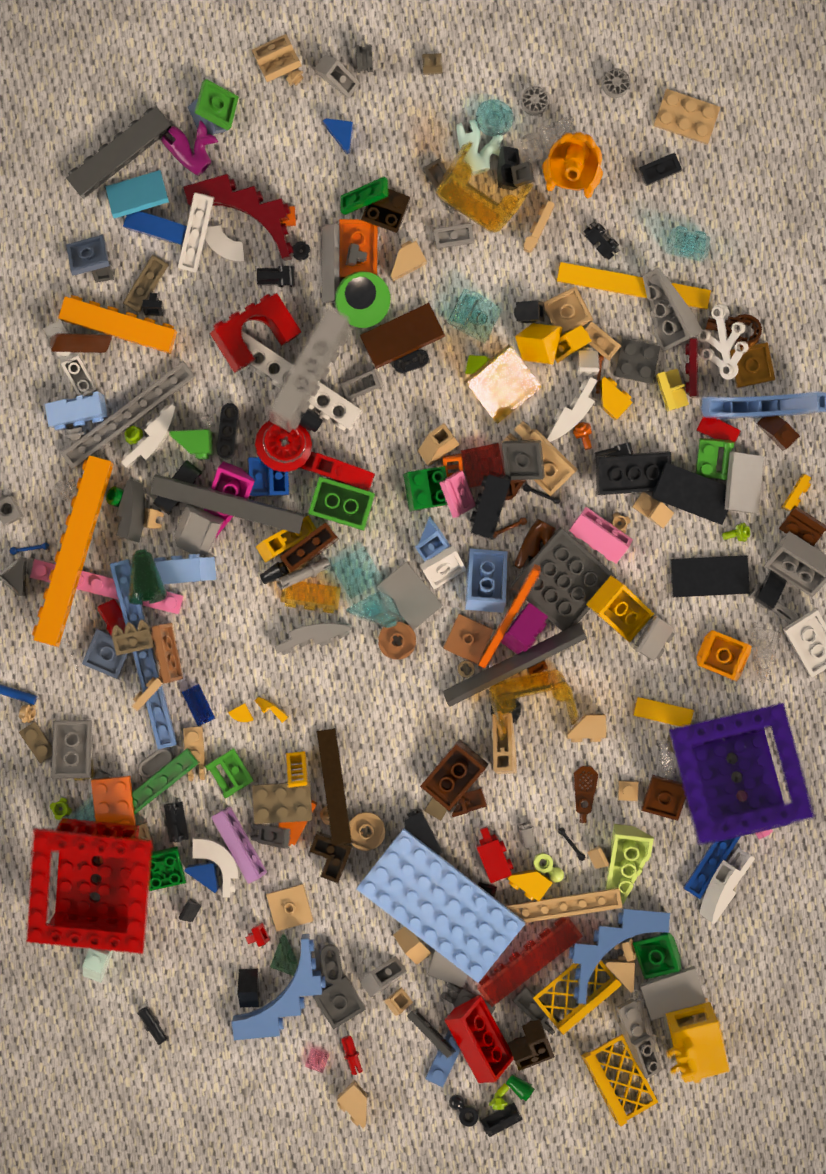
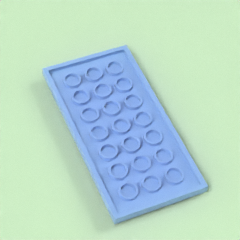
(440, 905)

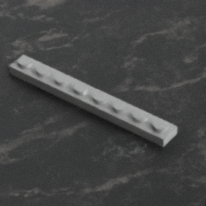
(128, 415)

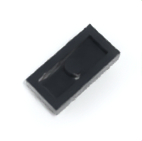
(660, 169)

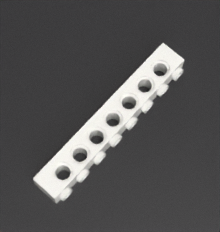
(351, 412)

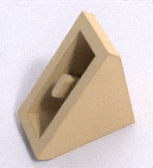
(412, 945)
(623, 971)

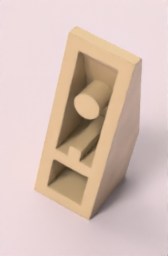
(505, 750)

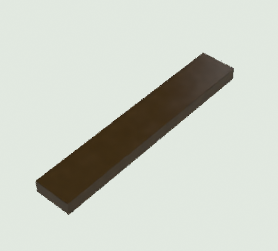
(334, 787)

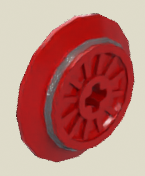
(281, 457)

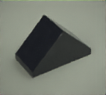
(248, 988)

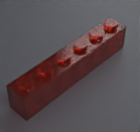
(529, 961)

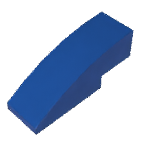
(155, 227)

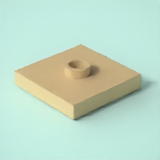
(567, 310)
(289, 907)

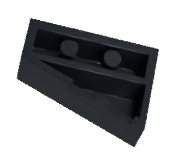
(490, 504)

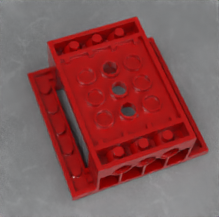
(120, 915)

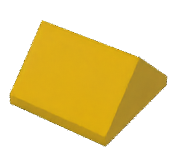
(539, 343)

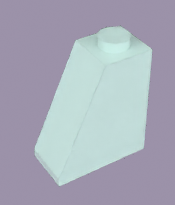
(96, 964)

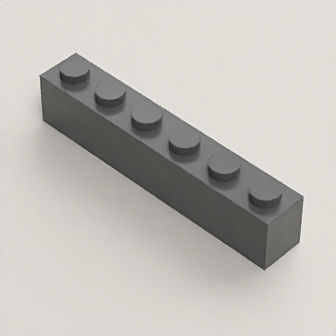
(119, 152)

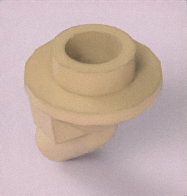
(294, 77)

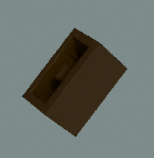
(387, 212)

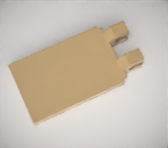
(556, 466)

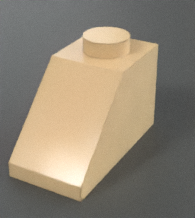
(408, 259)

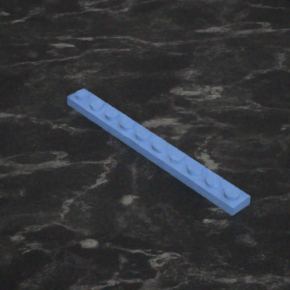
(144, 660)

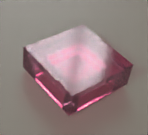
(317, 1060)

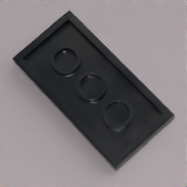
(629, 472)
(691, 493)
(710, 576)

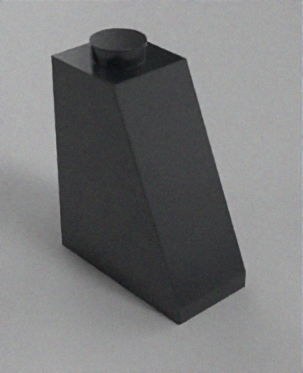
(420, 828)

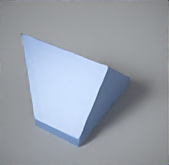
(431, 541)

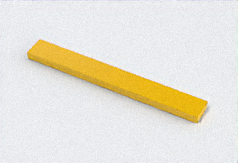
(625, 284)

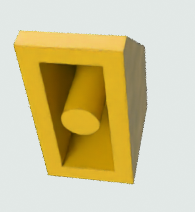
(571, 343)

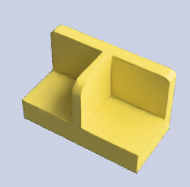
(672, 389)

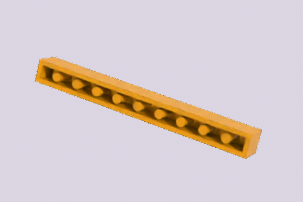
(73, 551)

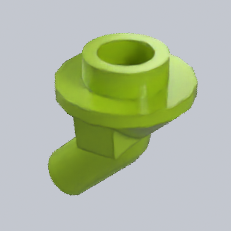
(742, 532)
(498, 1102)

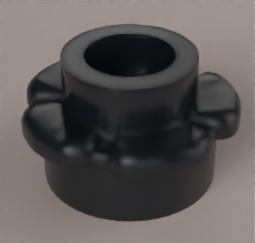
(306, 250)

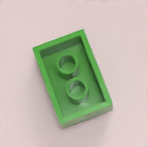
(341, 503)

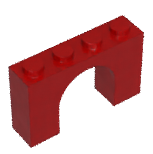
(270, 312)

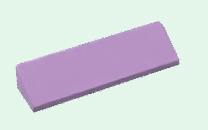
(239, 845)

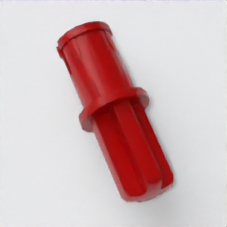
(351, 1055)

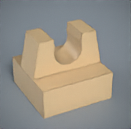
(150, 518)
(628, 949)

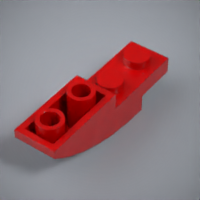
(339, 471)

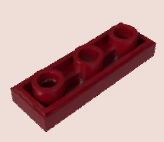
(692, 368)

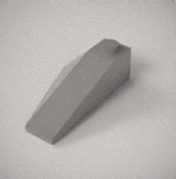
(671, 314)

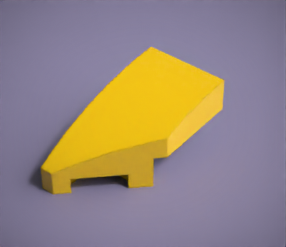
(265, 705)

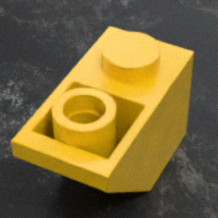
(612, 399)
(532, 882)

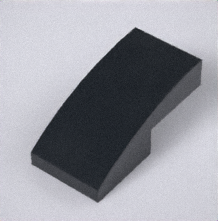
(507, 158)
(771, 590)

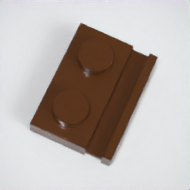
(803, 526)

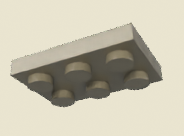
(281, 804)

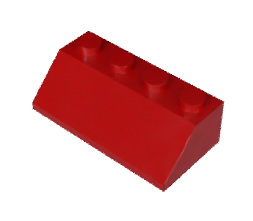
(479, 1040)

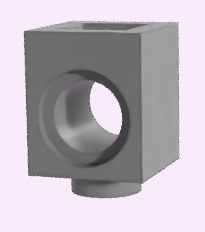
(14, 515)

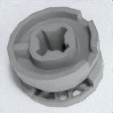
(616, 83)
(534, 100)

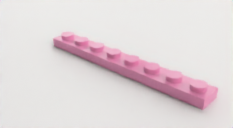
(104, 586)

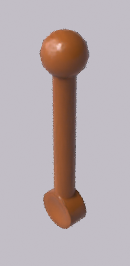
(601, 358)
(523, 521)

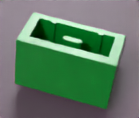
(424, 488)

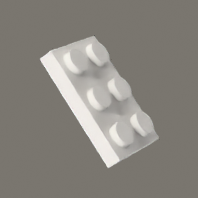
(809, 641)

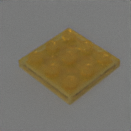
(503, 383)

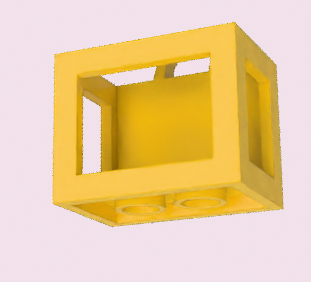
(698, 1045)

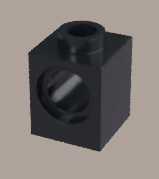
(529, 311)

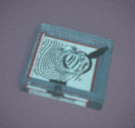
(357, 572)

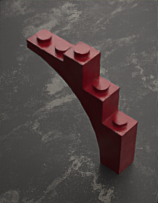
(247, 201)

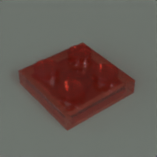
(479, 461)

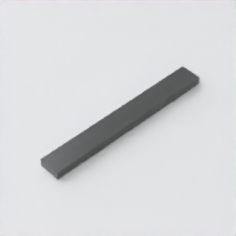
(227, 503)
(514, 664)

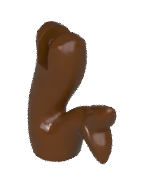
(530, 547)

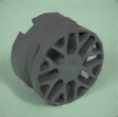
(364, 58)

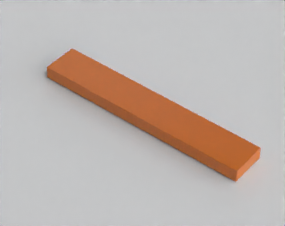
(510, 615)

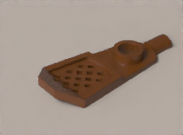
(584, 794)

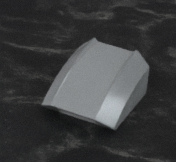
(197, 530)

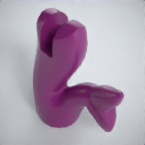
(181, 150)

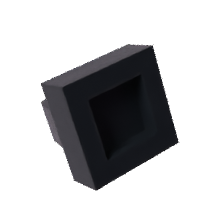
(153, 306)

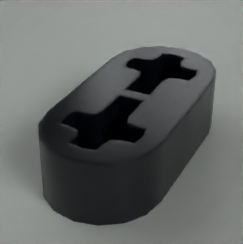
(414, 365)

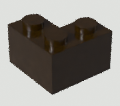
(335, 855)
(532, 1047)

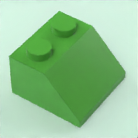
(196, 442)

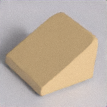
(598, 857)
(398, 1001)

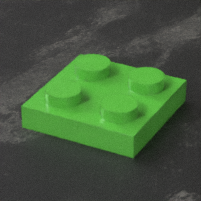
(216, 104)

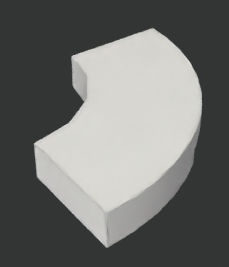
(224, 246)

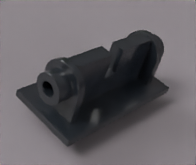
(607, 244)
(176, 822)
(501, 1119)

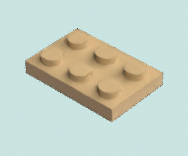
(686, 116)

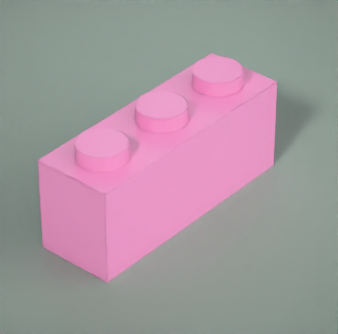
(601, 535)

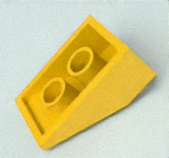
(620, 608)

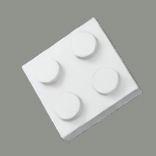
(443, 567)

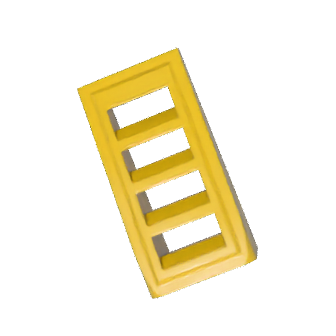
(294, 758)

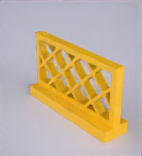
(581, 1010)
(608, 1091)

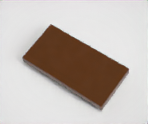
(402, 335)

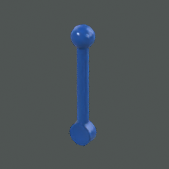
(13, 550)

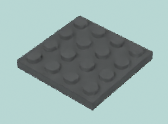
(565, 581)

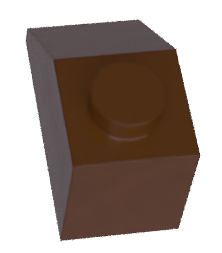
(779, 431)

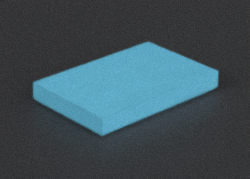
(137, 194)

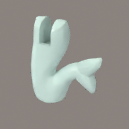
(478, 161)

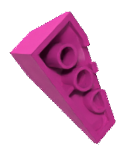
(233, 481)

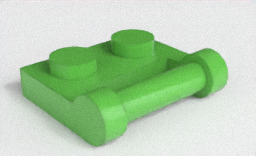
(708, 456)
(234, 769)

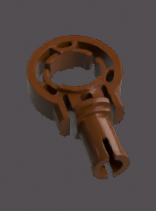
(746, 320)

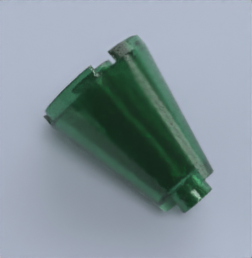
(145, 580)

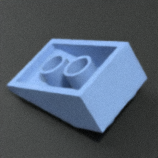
(486, 580)

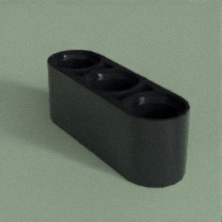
(228, 422)
(186, 473)

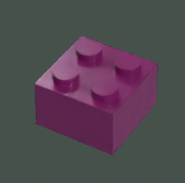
(525, 629)

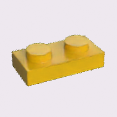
(793, 498)

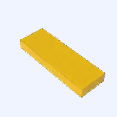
(663, 712)

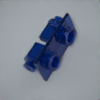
(198, 705)

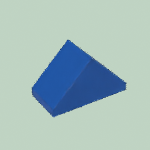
(341, 132)
(205, 874)

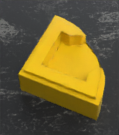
(241, 714)

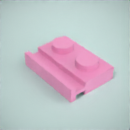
(457, 494)

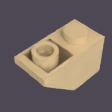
(437, 444)
(589, 726)
(354, 1101)

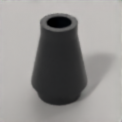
(276, 571)

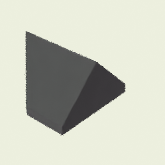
(15, 576)

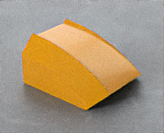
(723, 655)

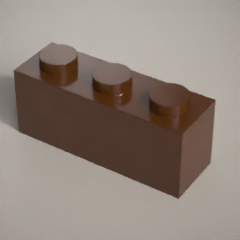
(309, 547)

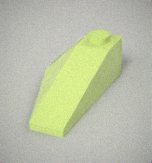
(627, 857)

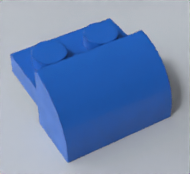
(267, 481)

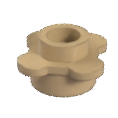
(624, 522)
(27, 713)

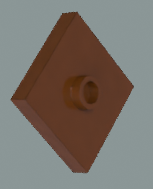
(664, 798)

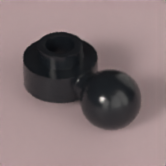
(456, 1102)

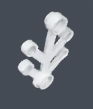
(725, 344)

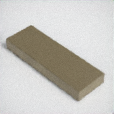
(145, 283)

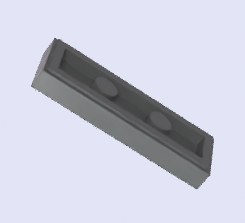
(431, 1033)

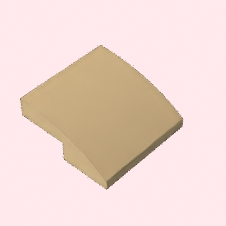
(276, 58)

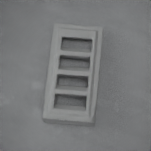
(374, 372)

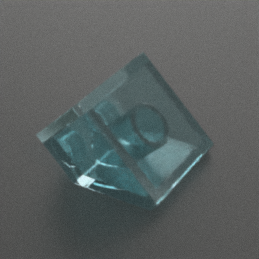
(688, 244)
(474, 315)
(377, 610)

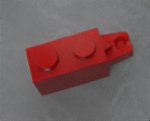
(493, 857)

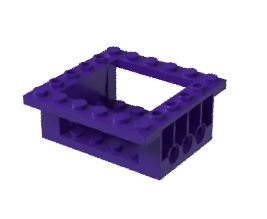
(708, 782)

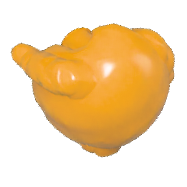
(573, 164)

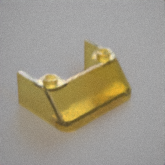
(473, 203)
(504, 693)

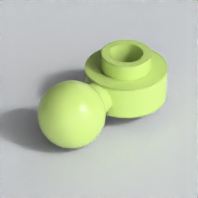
(555, 873)

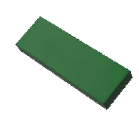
(364, 195)

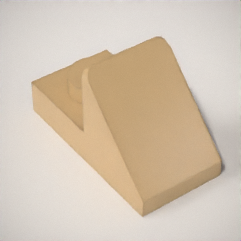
(653, 510)

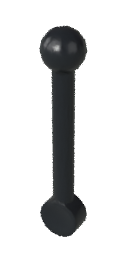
(556, 500)
(581, 856)

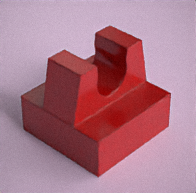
(258, 935)

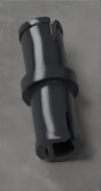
(152, 1025)

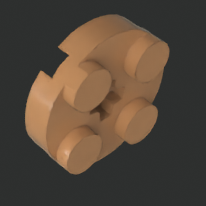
(394, 651)

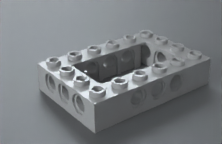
(309, 370)

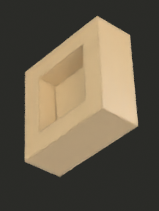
(628, 790)

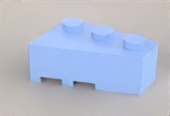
(76, 411)
(186, 570)

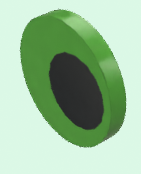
(362, 299)

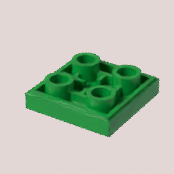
(166, 869)

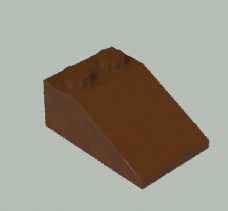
(454, 775)

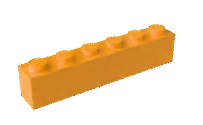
(118, 325)

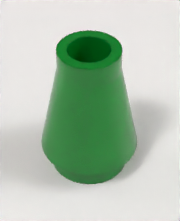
(520, 1087)

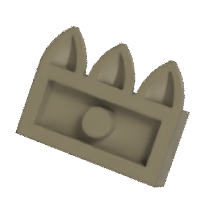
(132, 639)

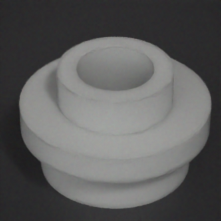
(74, 433)

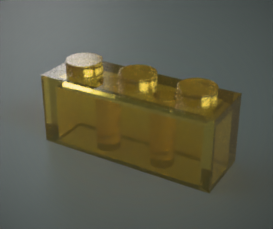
(312, 596)

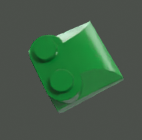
(658, 955)

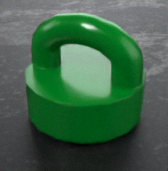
(114, 496)

